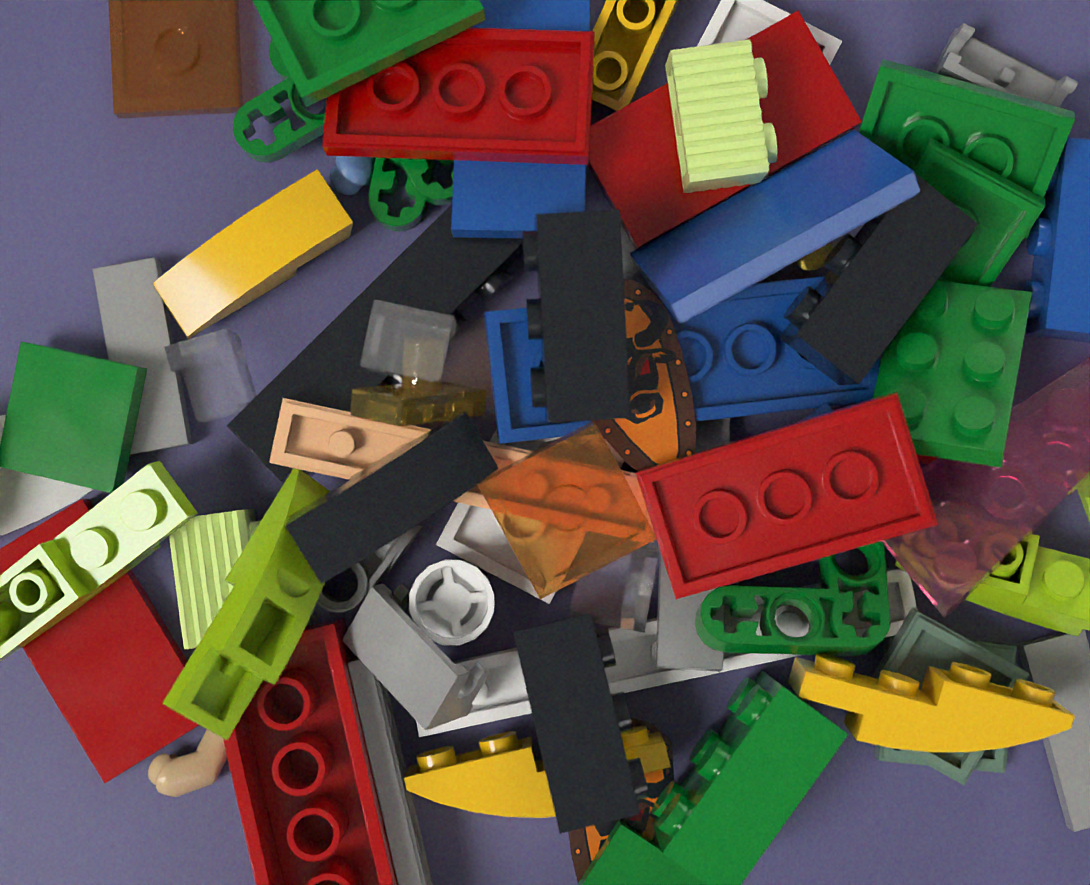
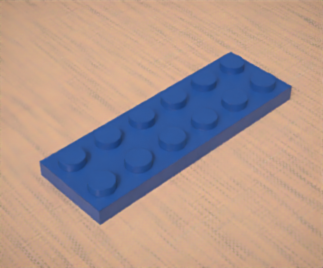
(728, 353)

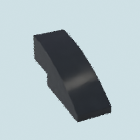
(391, 497)

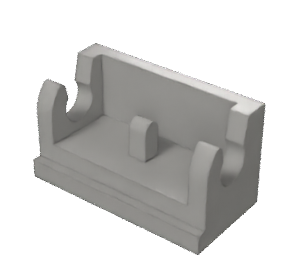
(986, 66)
(409, 661)

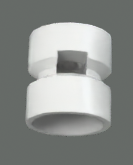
(451, 602)

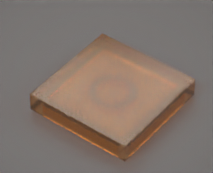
(175, 57)
(567, 509)

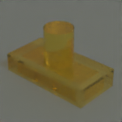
(417, 401)

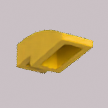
(254, 254)

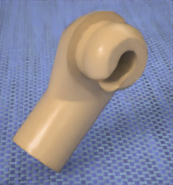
(189, 772)

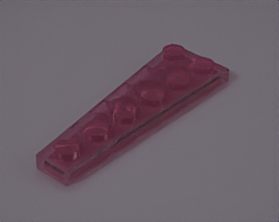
(992, 508)

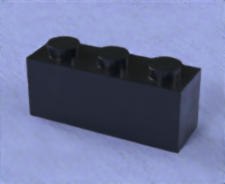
(875, 284)
(578, 316)
(580, 722)

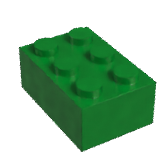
(744, 782)

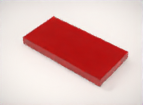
(474, 100)
(637, 152)
(787, 496)
(107, 664)

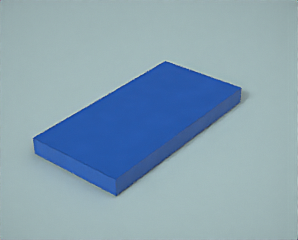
(506, 196)
(773, 224)

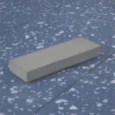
(135, 334)
(1064, 666)

